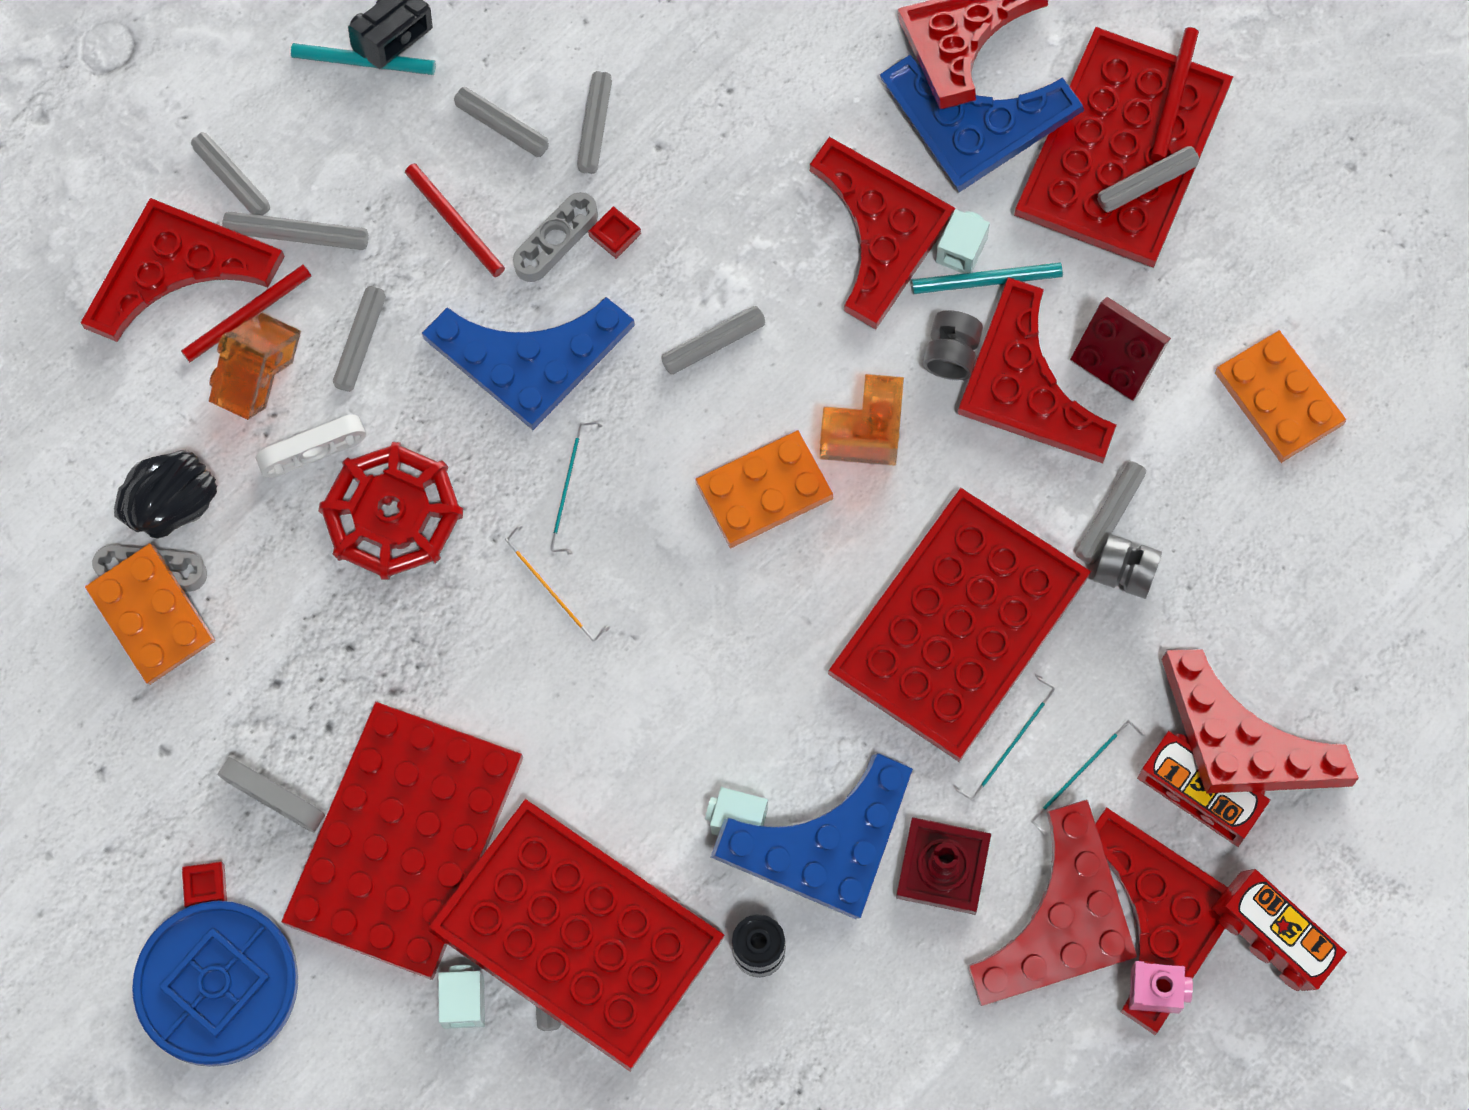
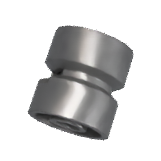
(953, 344)
(1128, 566)

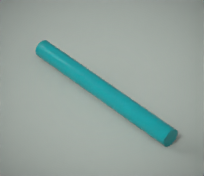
(352, 58)
(986, 278)

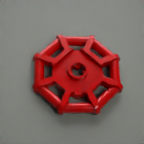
(398, 529)

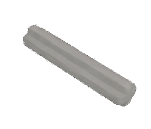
(501, 122)
(594, 122)
(230, 174)
(1148, 179)
(359, 338)
(713, 340)
(1111, 512)

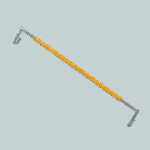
(549, 589)

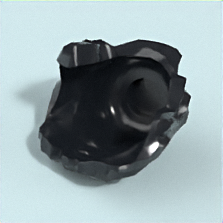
(164, 493)

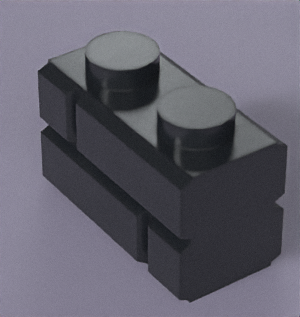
(389, 29)

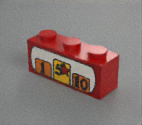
(1176, 777)
(1278, 931)

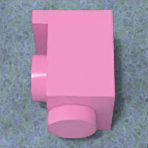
(1147, 997)

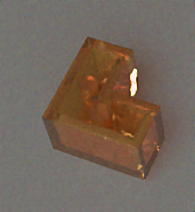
(249, 362)
(867, 433)

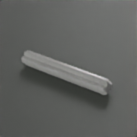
(297, 230)

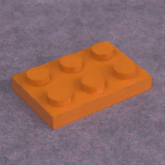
(1280, 396)
(764, 489)
(150, 614)

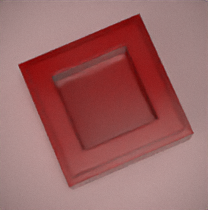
(614, 232)
(204, 883)

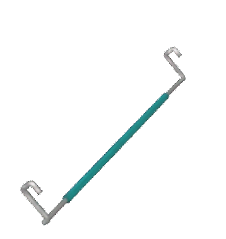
(566, 486)
(1141, 732)
(1013, 743)

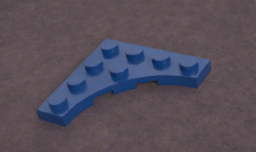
(980, 133)
(534, 368)
(830, 856)

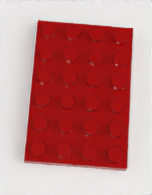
(1113, 138)
(959, 624)
(401, 838)
(577, 934)

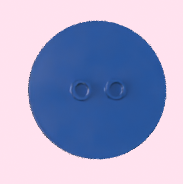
(215, 983)

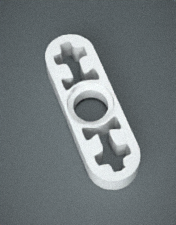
(310, 446)

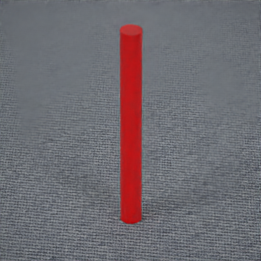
(1175, 94)
(454, 219)
(246, 313)

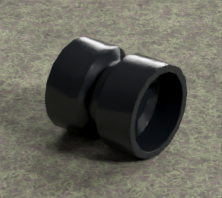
(758, 945)

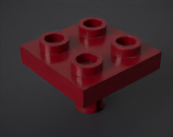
(1120, 348)
(943, 866)

